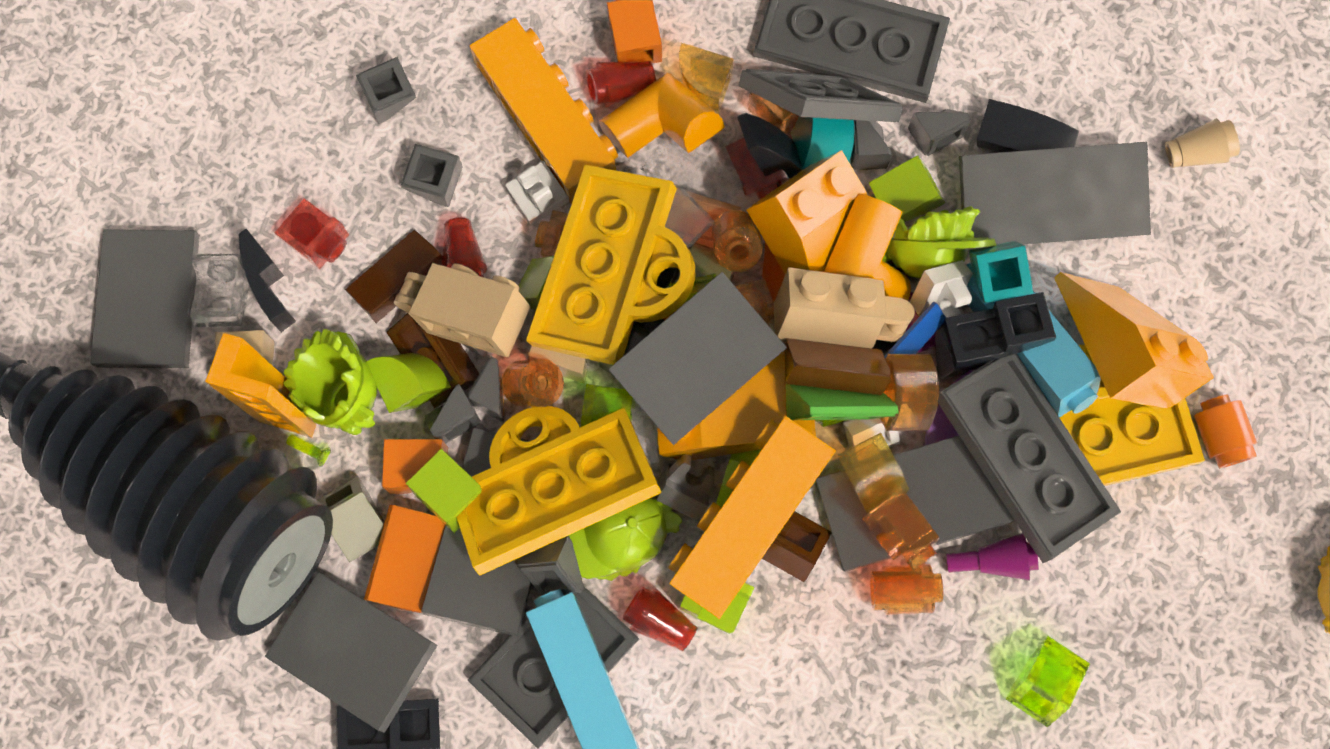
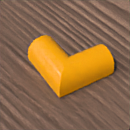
(659, 109)
(865, 242)

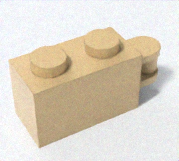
(465, 307)
(838, 309)

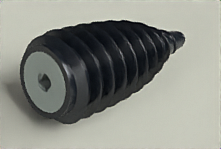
(169, 495)

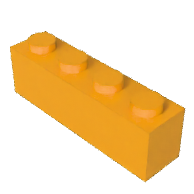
(541, 105)
(751, 516)

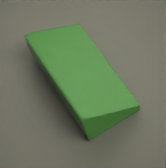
(831, 404)

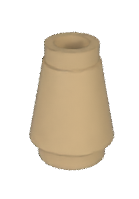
(1204, 145)

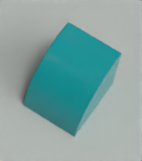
(821, 138)
(1001, 271)

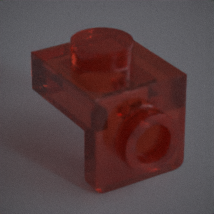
(749, 172)

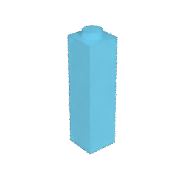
(1057, 367)
(580, 673)

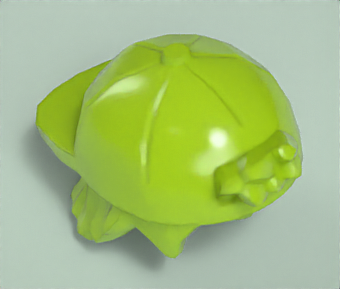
(934, 241)
(332, 382)
(624, 540)

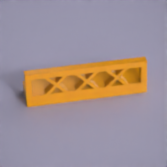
(255, 386)

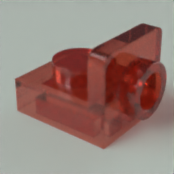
(313, 234)

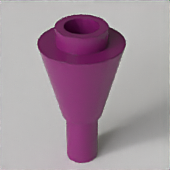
(1006, 558)

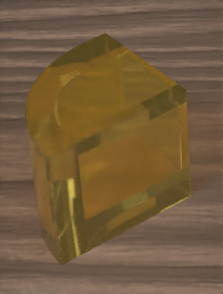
(705, 74)
(873, 472)

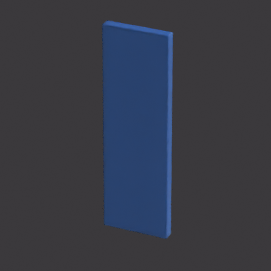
(920, 331)

